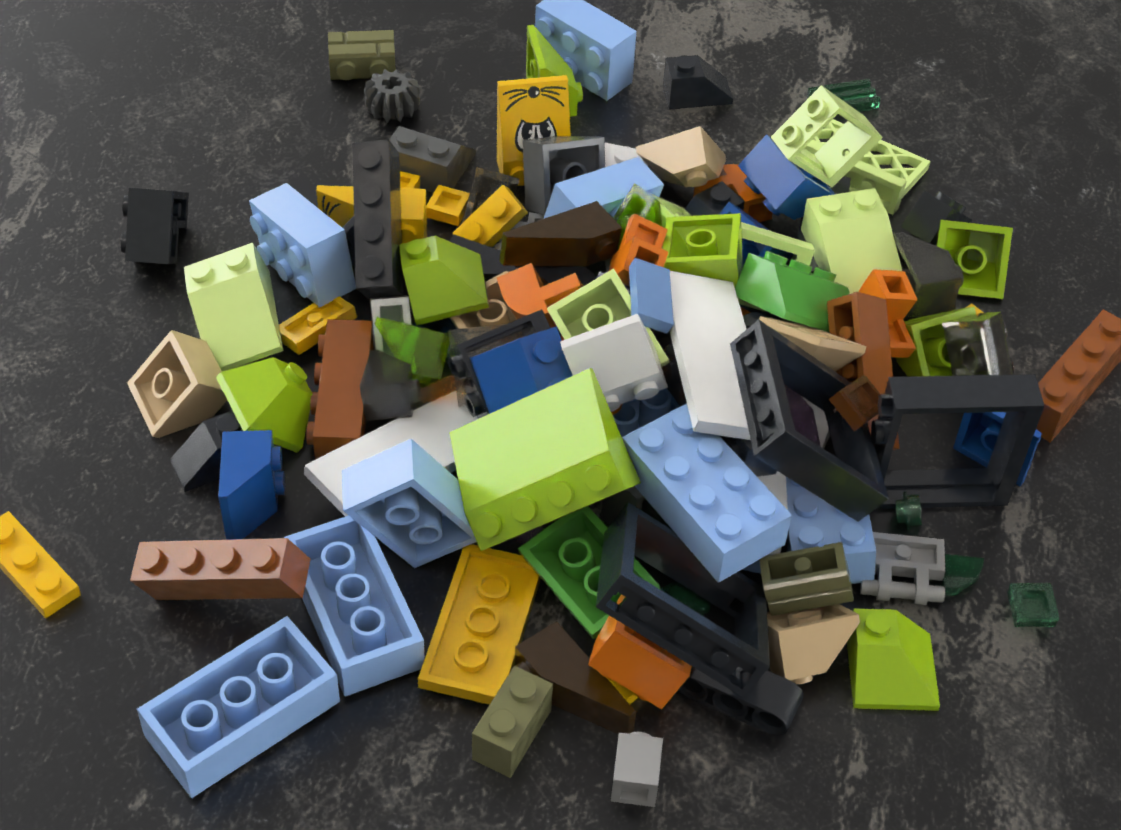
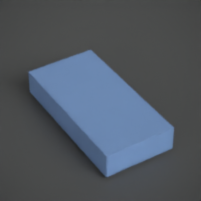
(651, 295)

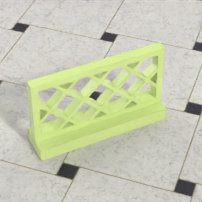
(889, 183)

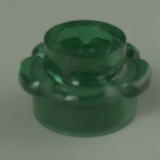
(909, 510)

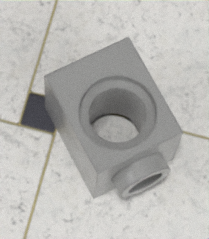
(637, 769)

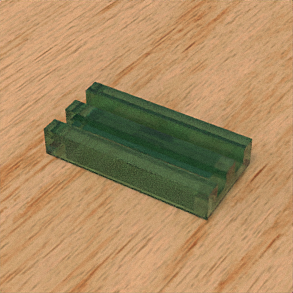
(855, 93)

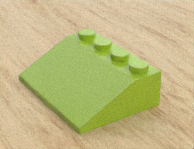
(540, 460)

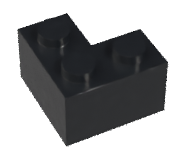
(153, 225)

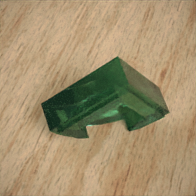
(960, 573)

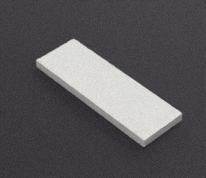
(704, 326)
(427, 427)

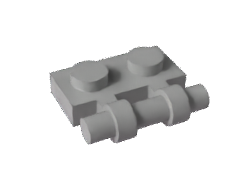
(911, 558)

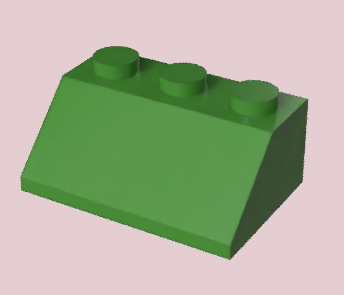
(789, 289)
(569, 563)

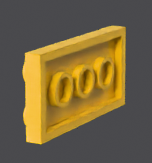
(480, 625)

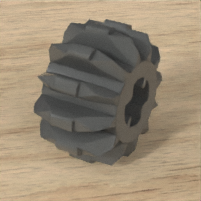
(392, 95)

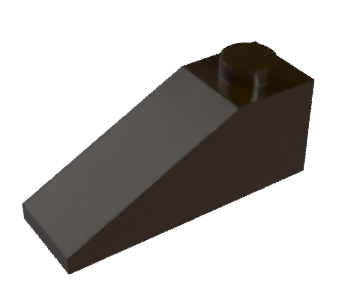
(566, 239)
(576, 685)

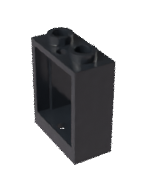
(462, 367)

